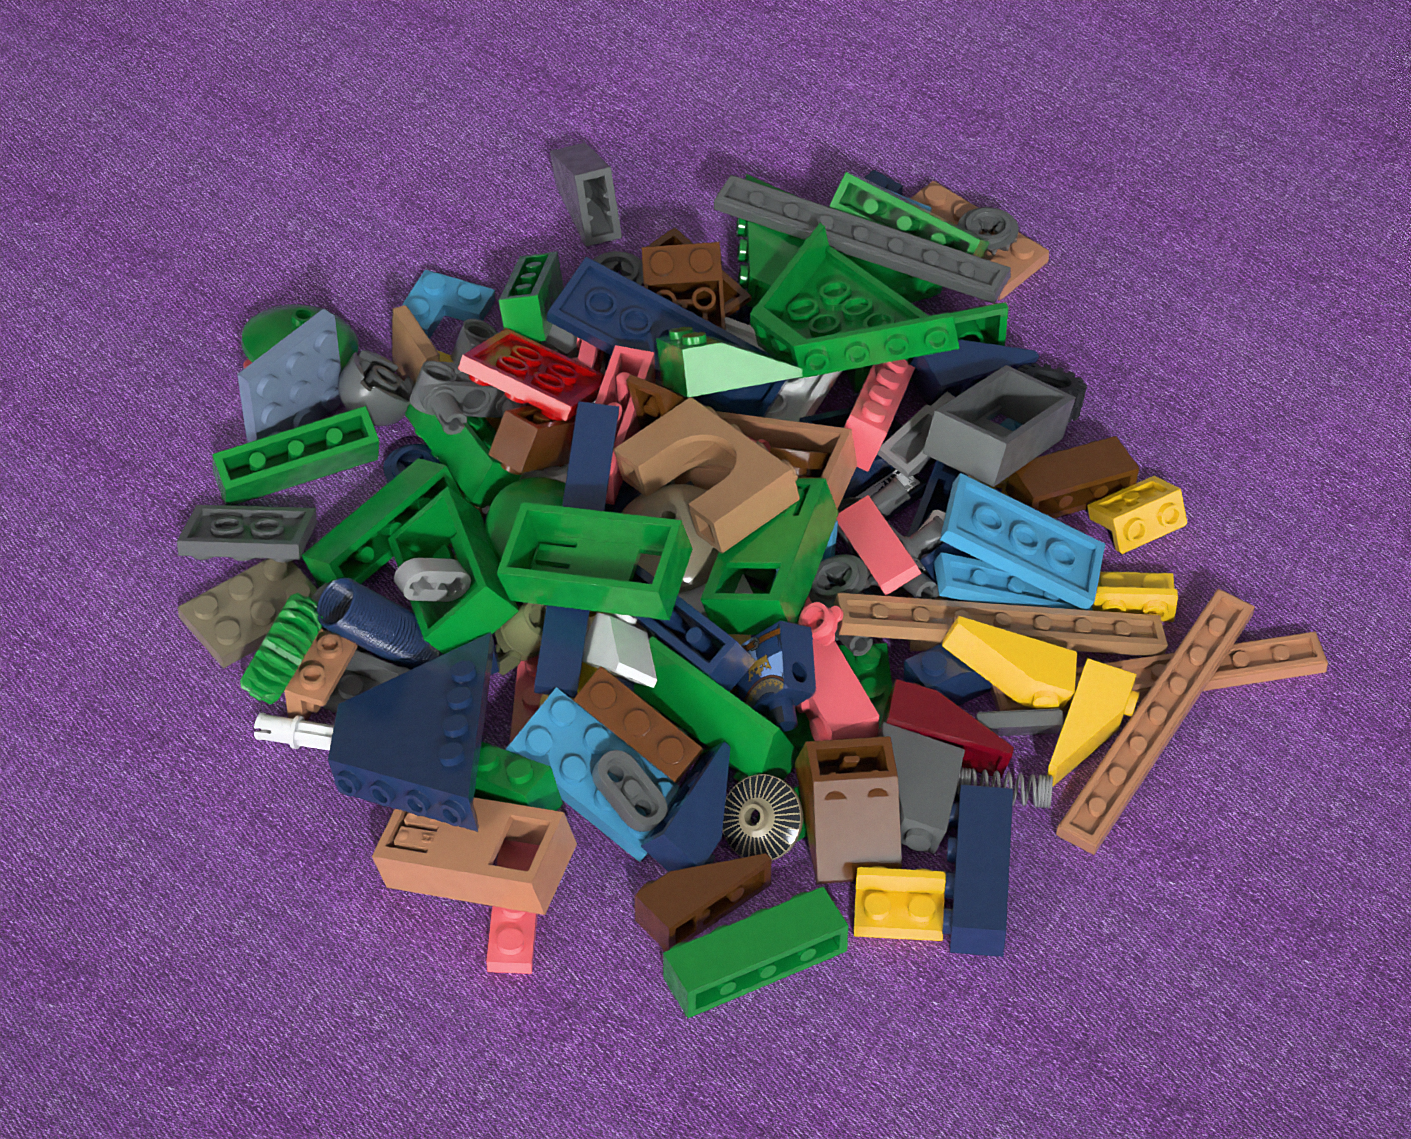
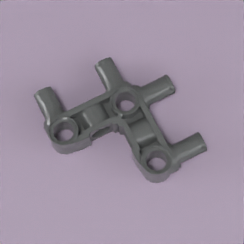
(451, 394)
(917, 545)

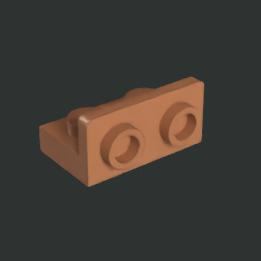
(318, 674)

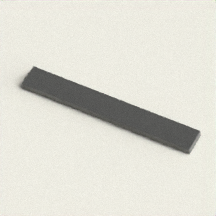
(864, 239)

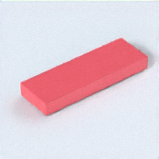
(877, 545)

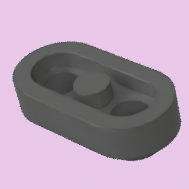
(630, 791)

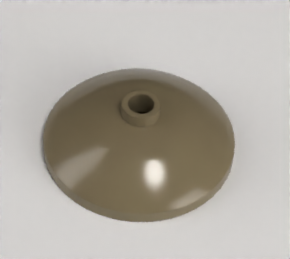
(672, 503)

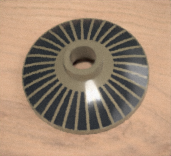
(779, 817)

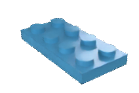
(1023, 542)
(572, 744)

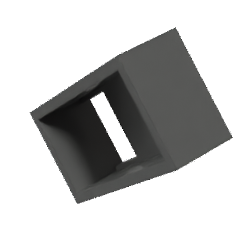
(985, 450)

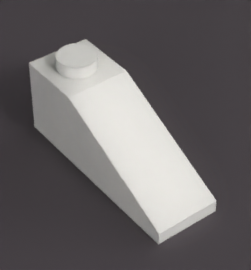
(620, 649)

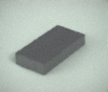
(1022, 721)

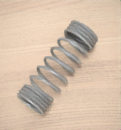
(1041, 799)

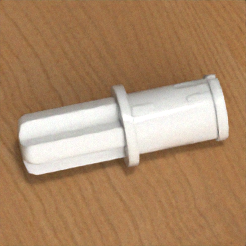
(293, 731)

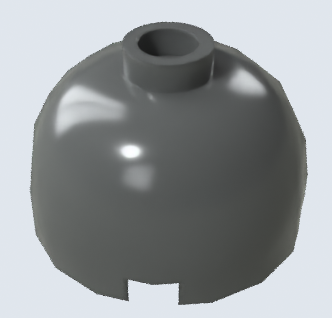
(372, 383)

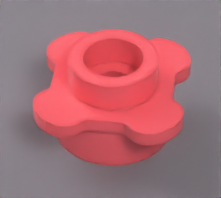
(815, 614)

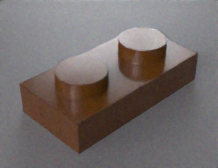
(803, 461)

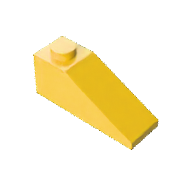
(1018, 665)
(1094, 715)

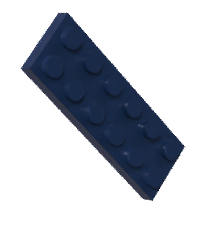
(616, 311)

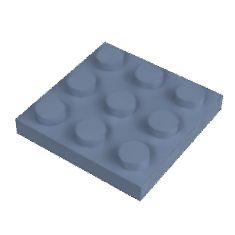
(292, 380)

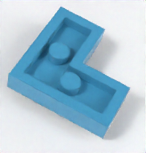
(442, 296)

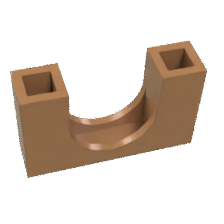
(697, 437)

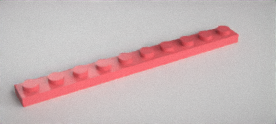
(514, 931)

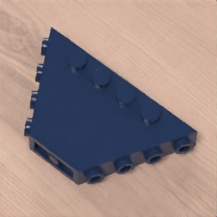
(418, 736)

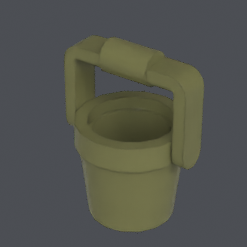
(520, 636)

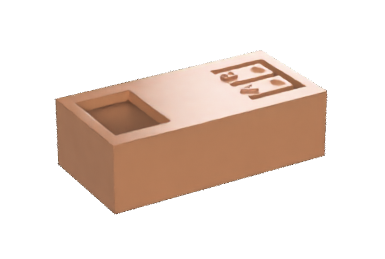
(788, 435)
(462, 860)

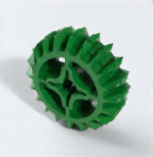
(282, 649)

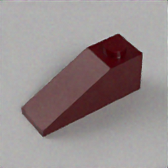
(937, 717)

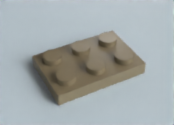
(240, 611)

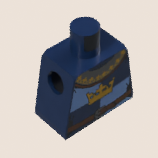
(781, 672)

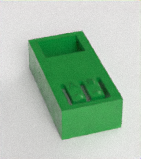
(788, 542)
(600, 564)
(485, 603)

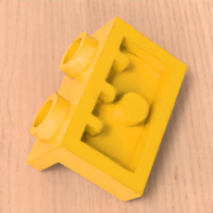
(1140, 513)
(1137, 594)
(899, 903)

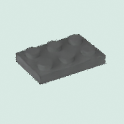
(247, 532)

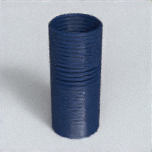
(374, 623)

